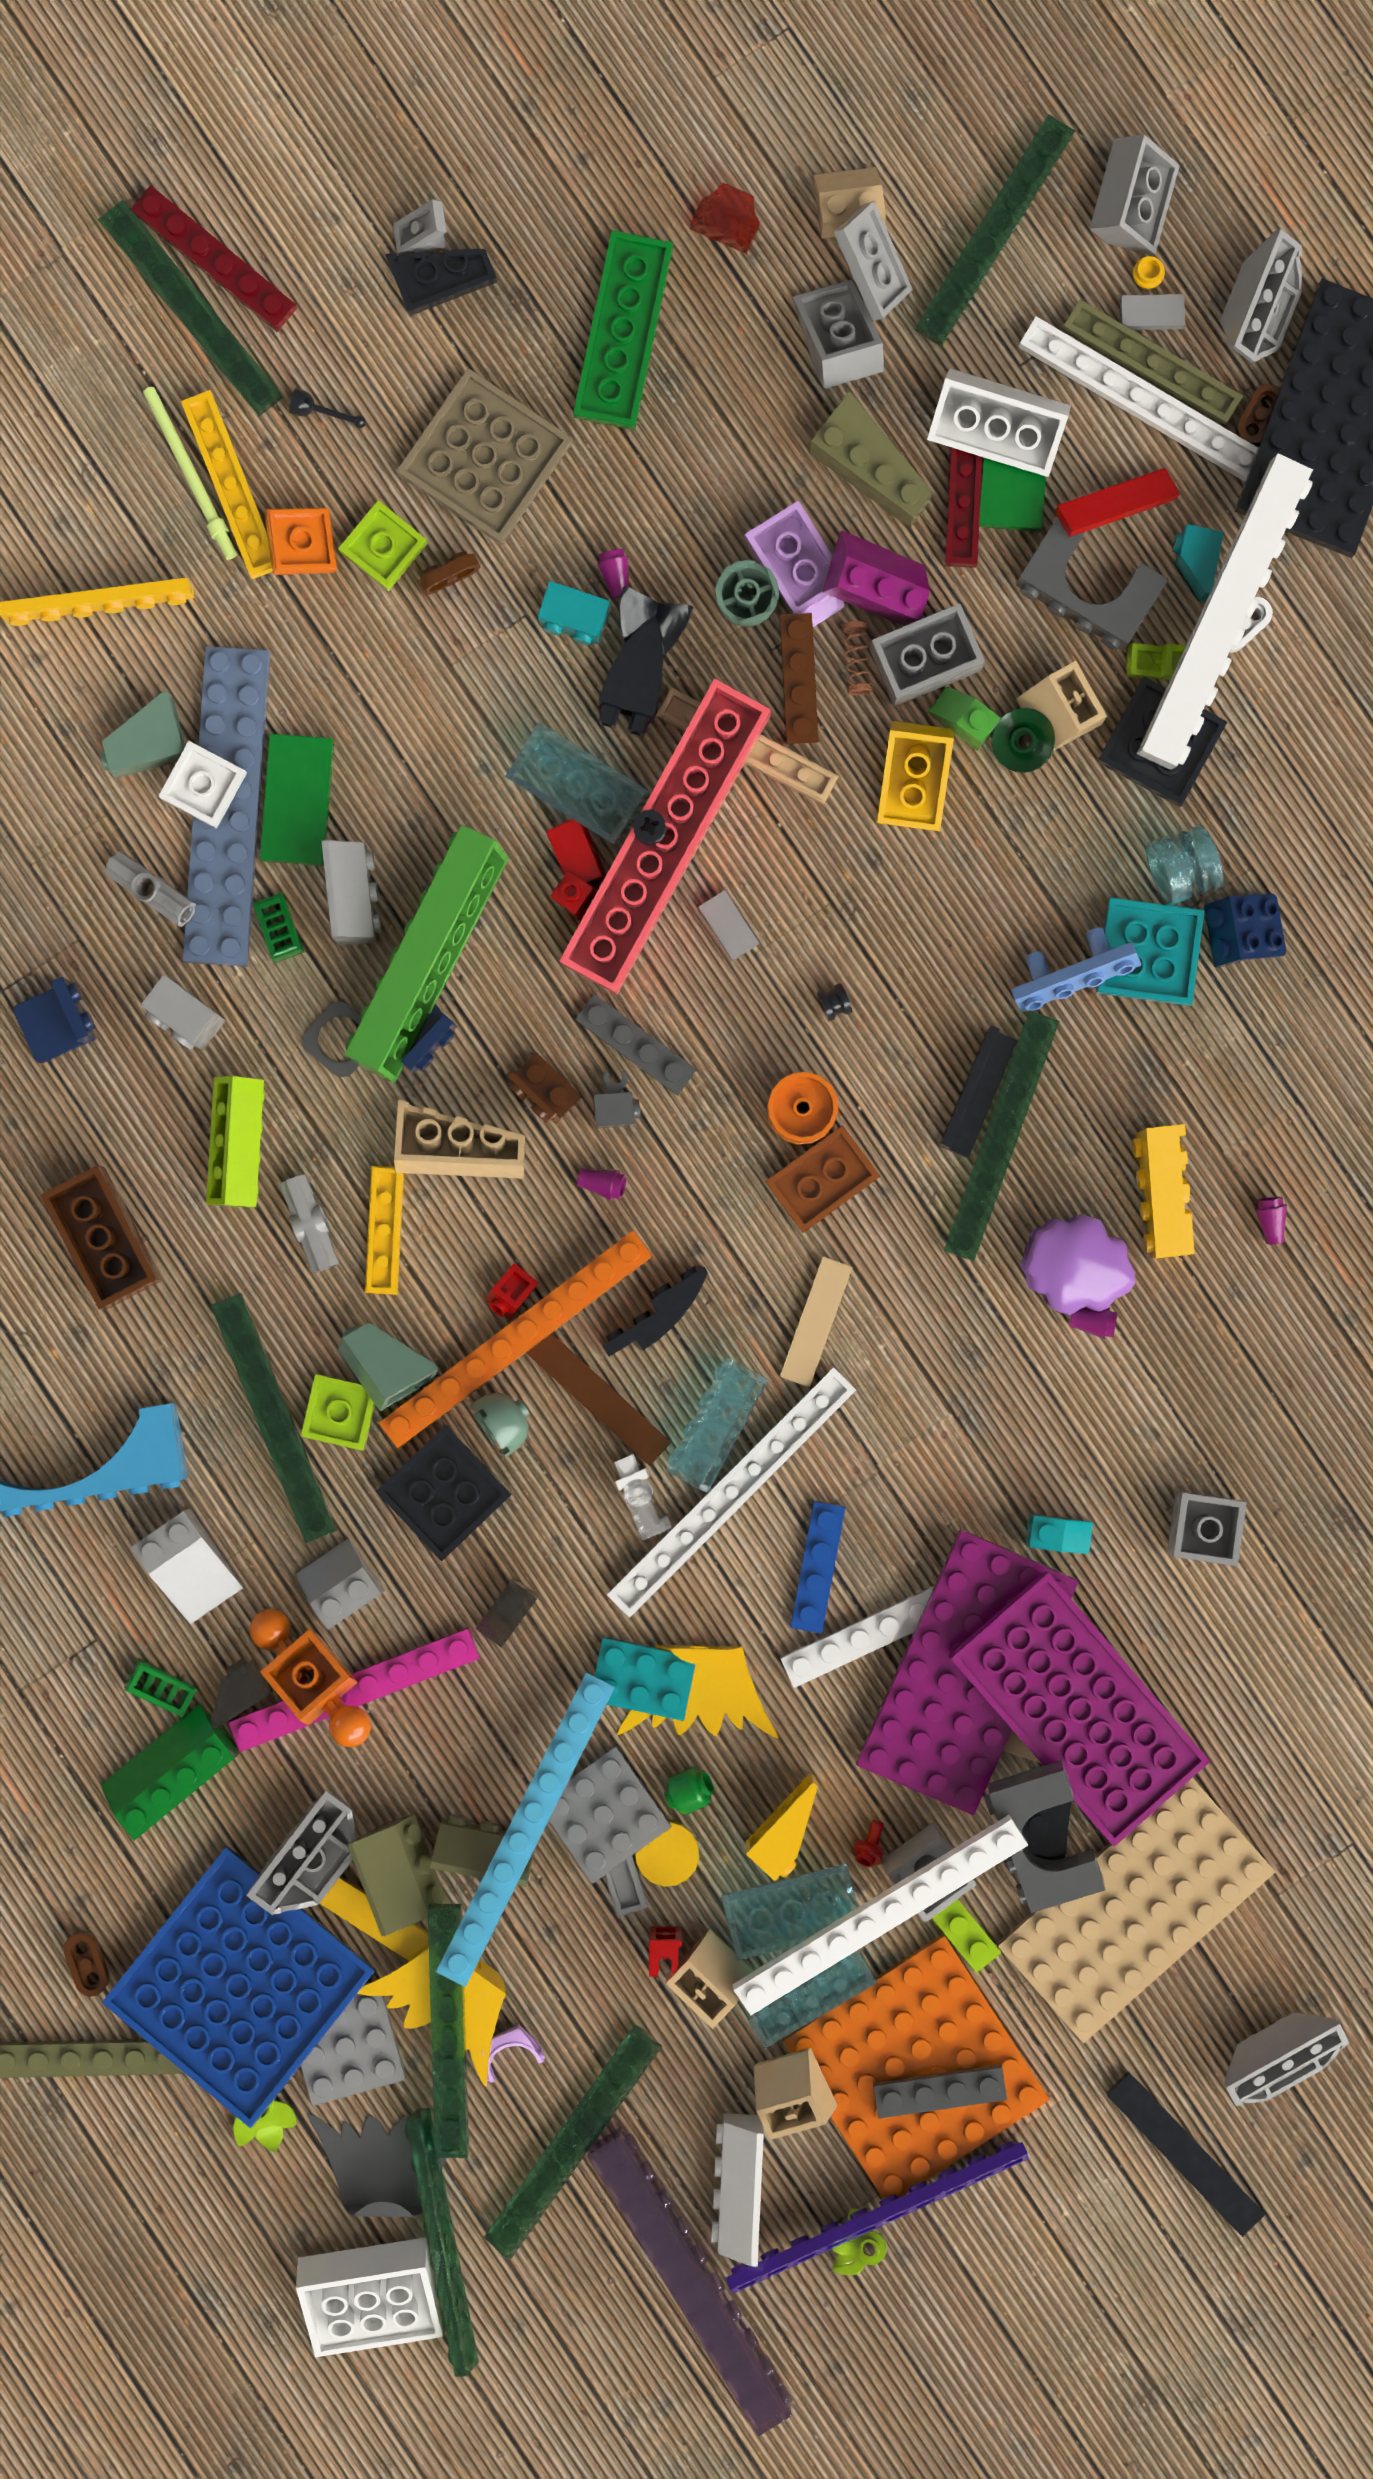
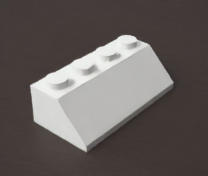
(998, 422)
(739, 2187)

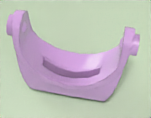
(513, 2037)

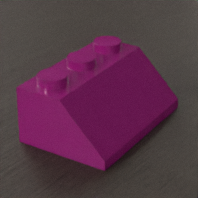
(877, 580)

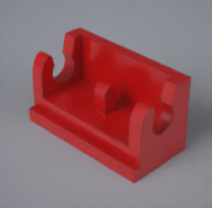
(577, 852)
(665, 1944)

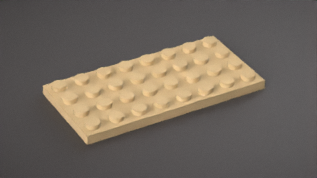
(1160, 1898)

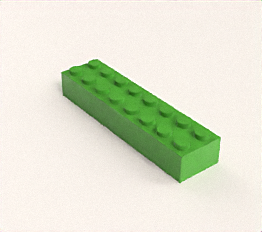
(426, 953)

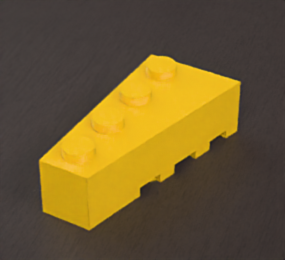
(1164, 1191)

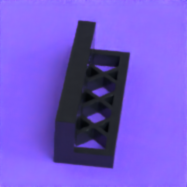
(978, 1092)

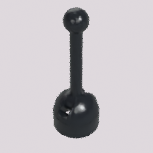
(303, 404)

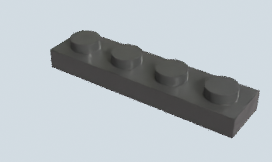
(635, 1045)
(939, 2091)

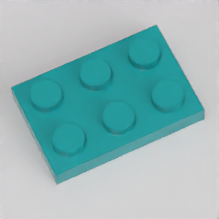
(645, 1678)

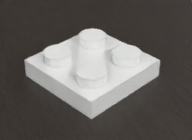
(202, 784)

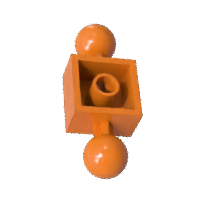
(287, 1676)

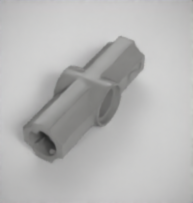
(163, 897)
(309, 1223)

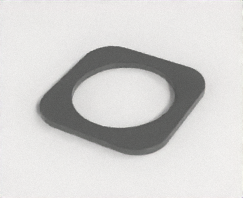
(311, 1044)

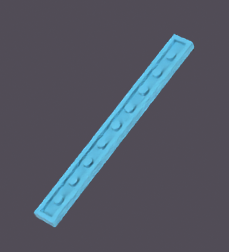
(525, 1830)

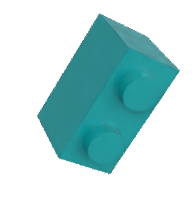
(573, 613)

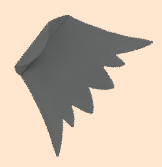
(373, 2169)

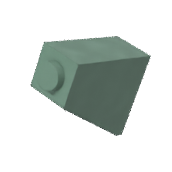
(145, 740)
(384, 1364)

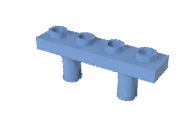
(1087, 973)

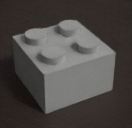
(176, 1008)
(1206, 1528)

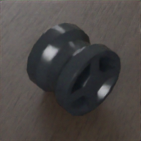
(652, 833)
(834, 1002)

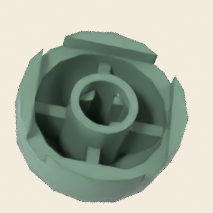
(746, 593)
(502, 1421)

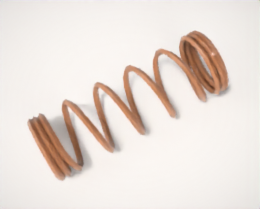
(860, 688)

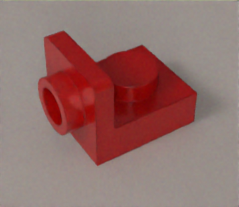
(574, 895)
(511, 1292)

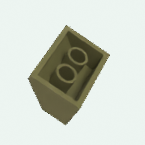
(469, 1848)
(396, 1874)

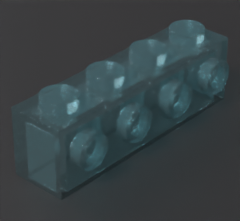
(716, 1425)
(812, 1999)

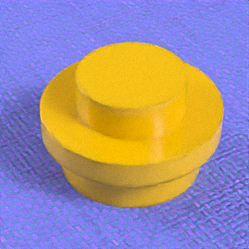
(1148, 272)

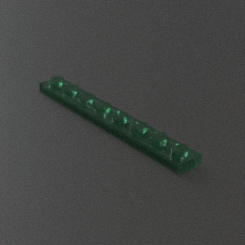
(995, 230)
(190, 308)
(1001, 1135)
(273, 1418)
(447, 2039)
(572, 2142)
(442, 2242)

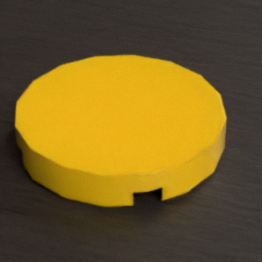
(670, 1856)

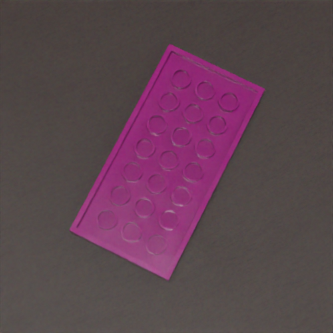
(1079, 1705)
(933, 1722)

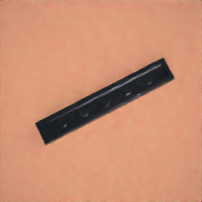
(1185, 2153)

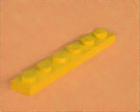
(229, 482)
(83, 603)

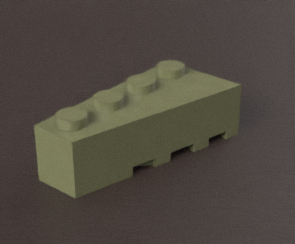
(870, 462)

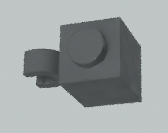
(616, 1108)

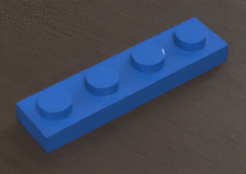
(817, 1567)

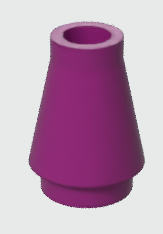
(614, 570)
(605, 1183)
(1272, 1218)
(1094, 1322)

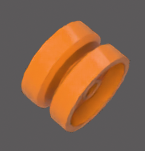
(798, 1127)

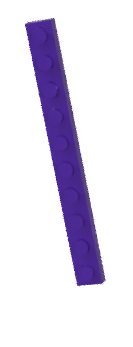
(865, 2221)

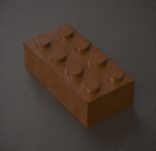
(101, 1237)

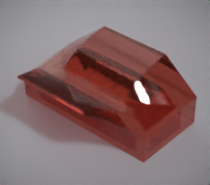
(727, 218)

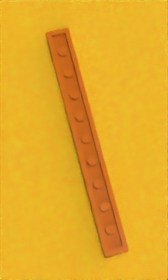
(516, 1339)

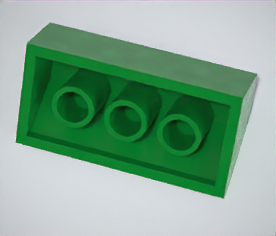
(168, 1771)

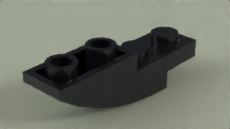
(670, 1305)

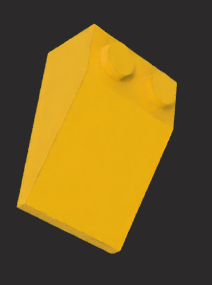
(915, 775)
(780, 1836)

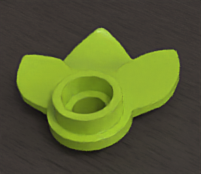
(269, 2126)
(852, 2254)

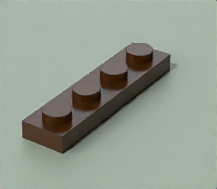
(799, 678)

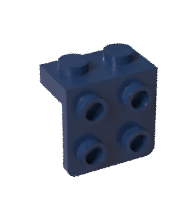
(1244, 928)
(55, 1021)
(436, 1032)

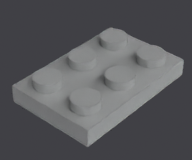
(873, 261)

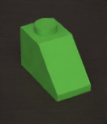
(966, 715)

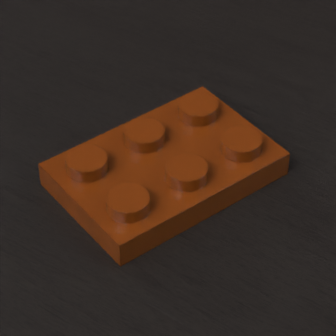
(822, 1179)

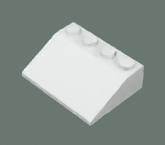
(369, 2297)

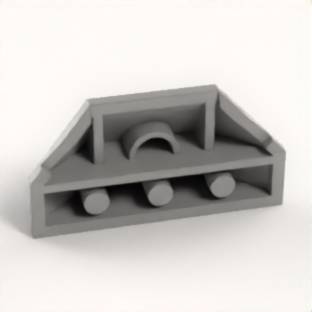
(1264, 297)
(308, 1858)
(1282, 2056)

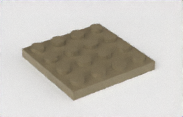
(484, 456)

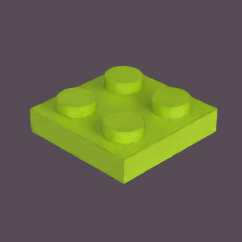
(383, 545)
(338, 1413)

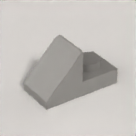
(421, 230)

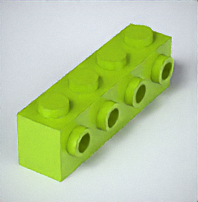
(235, 1141)

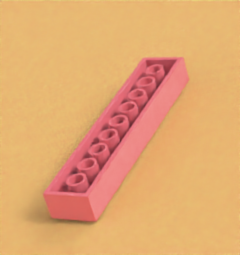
(688, 800)

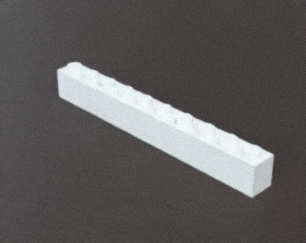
(1225, 611)

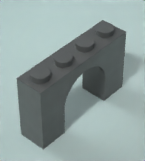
(1113, 621)
(1041, 1880)

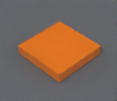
(300, 541)

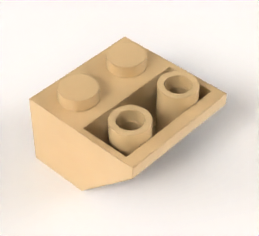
(1066, 702)
(707, 1978)
(792, 2094)

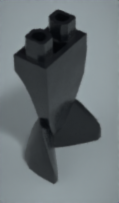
(637, 672)

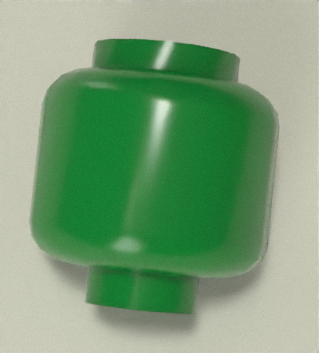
(689, 1790)

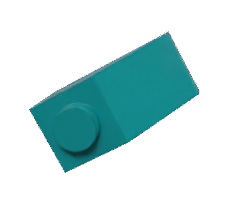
(1198, 557)
(1058, 1534)

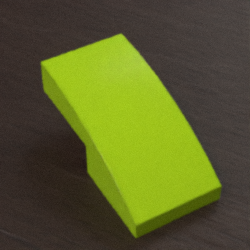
(1152, 660)

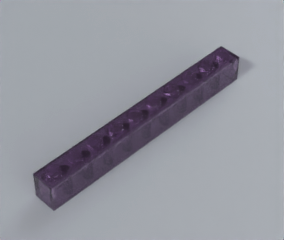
(690, 2281)

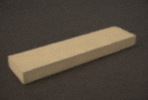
(816, 1321)

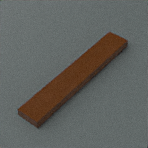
(599, 1398)

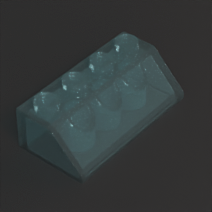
(577, 784)
(787, 1910)

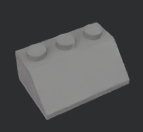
(1134, 194)
(351, 892)

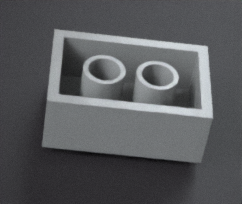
(927, 655)

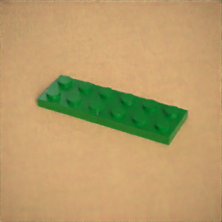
(623, 330)

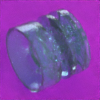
(1184, 865)

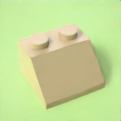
(843, 194)

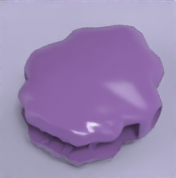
(1077, 1264)

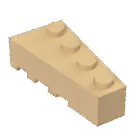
(453, 1146)

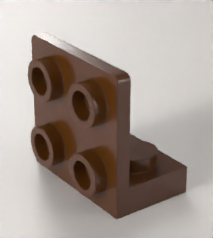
(545, 1088)

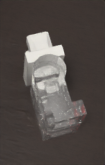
(638, 1496)

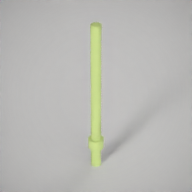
(216, 525)

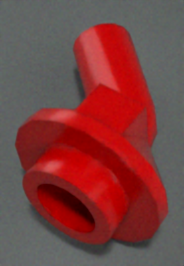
(868, 1852)

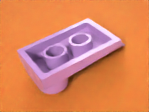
(797, 559)

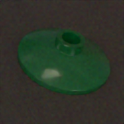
(1008, 735)

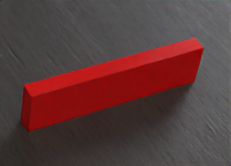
(1117, 502)

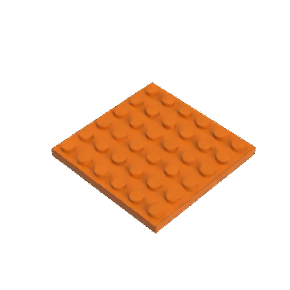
(914, 2023)

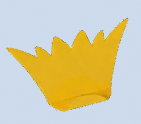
(718, 1687)
(482, 2003)

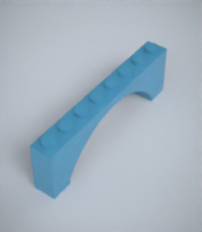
(147, 1458)

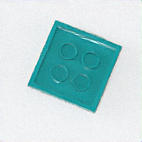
(1166, 945)

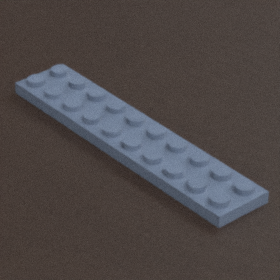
(226, 856)

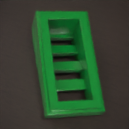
(286, 951)
(154, 1698)

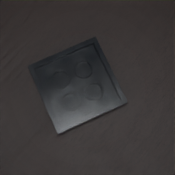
(1122, 747)
(443, 1492)

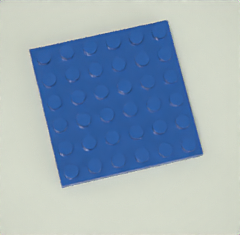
(238, 1989)

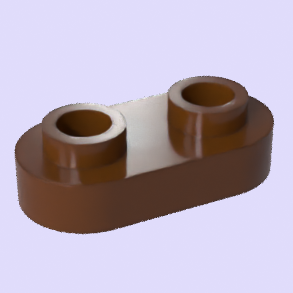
(1256, 415)
(437, 578)
(86, 1962)

